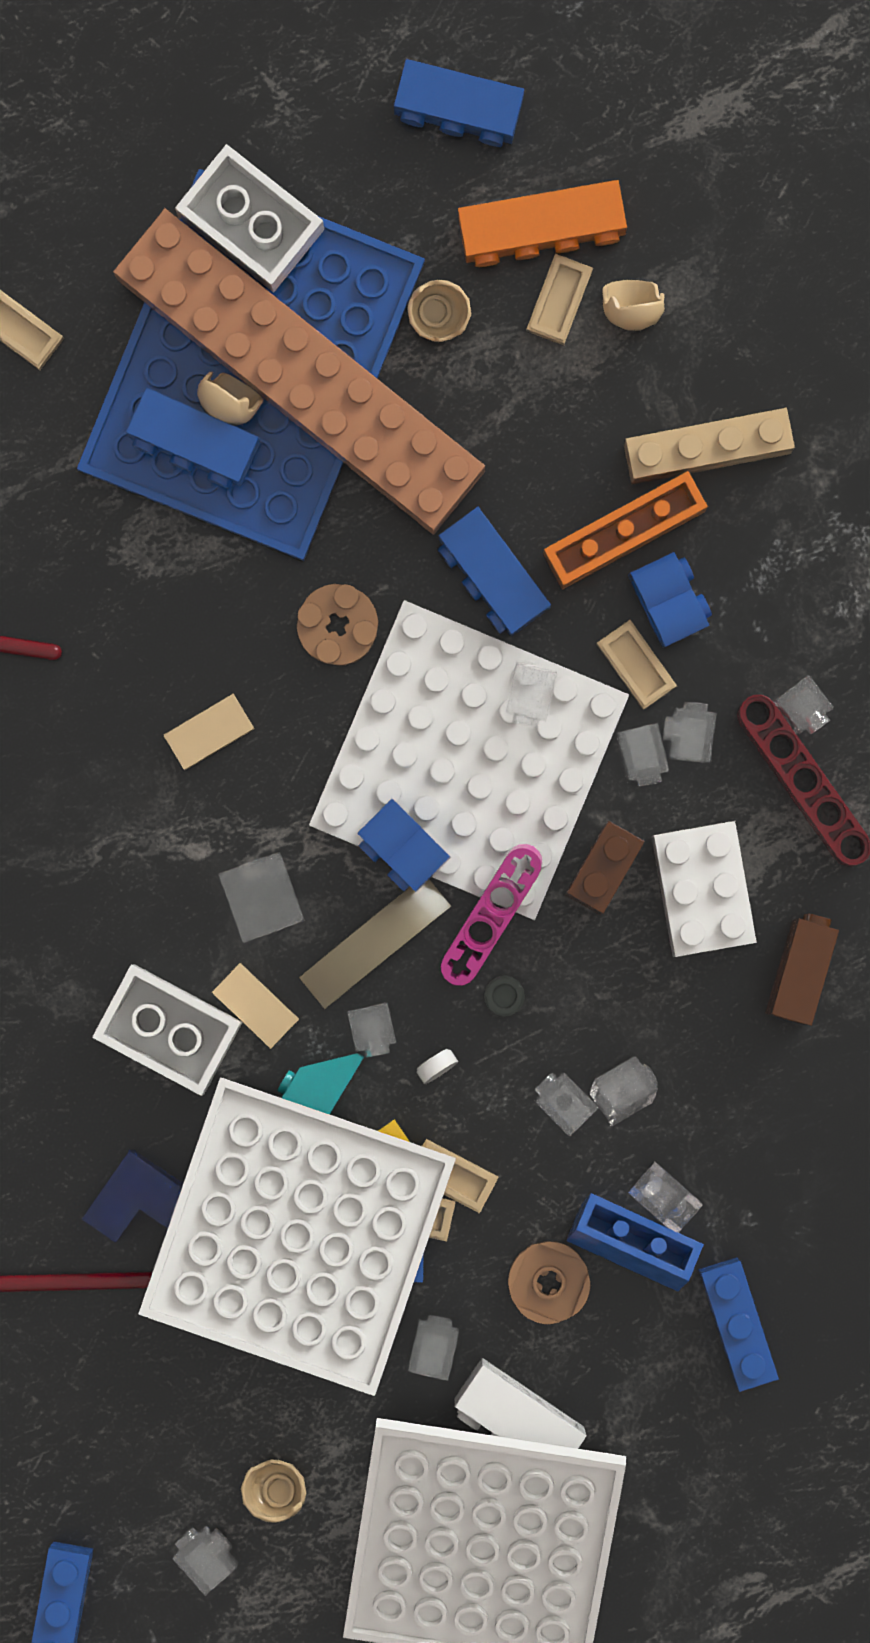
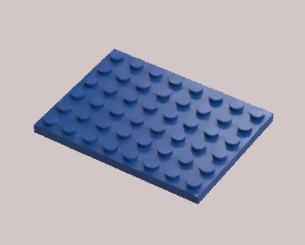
(342, 287)

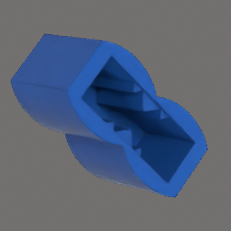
(669, 599)
(402, 846)

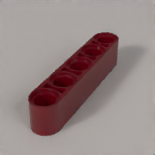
(802, 760)

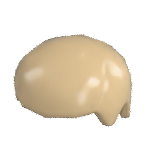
(633, 304)
(439, 310)
(228, 399)
(273, 1491)

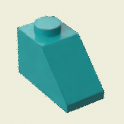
(320, 1083)

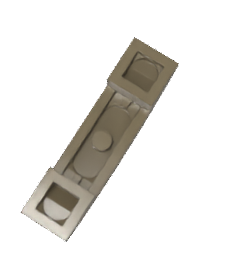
(374, 942)

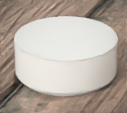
(436, 1066)

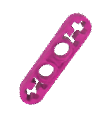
(487, 912)

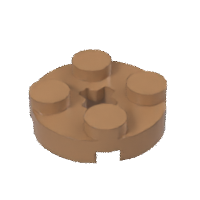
(331, 647)
(527, 1292)

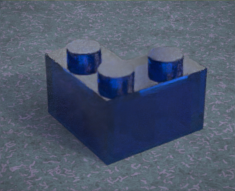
(133, 1188)

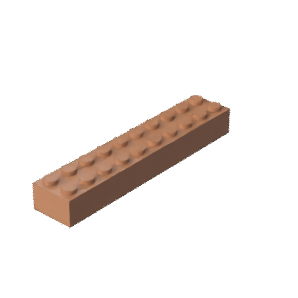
(299, 371)

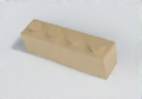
(709, 446)

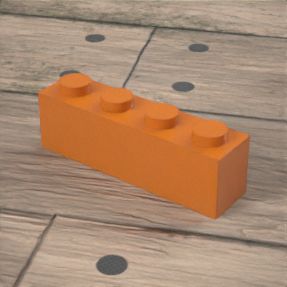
(542, 222)
(625, 530)

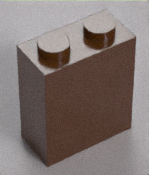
(604, 868)
(802, 969)

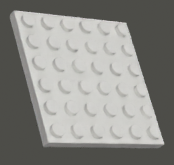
(456, 762)
(297, 1236)
(481, 1539)

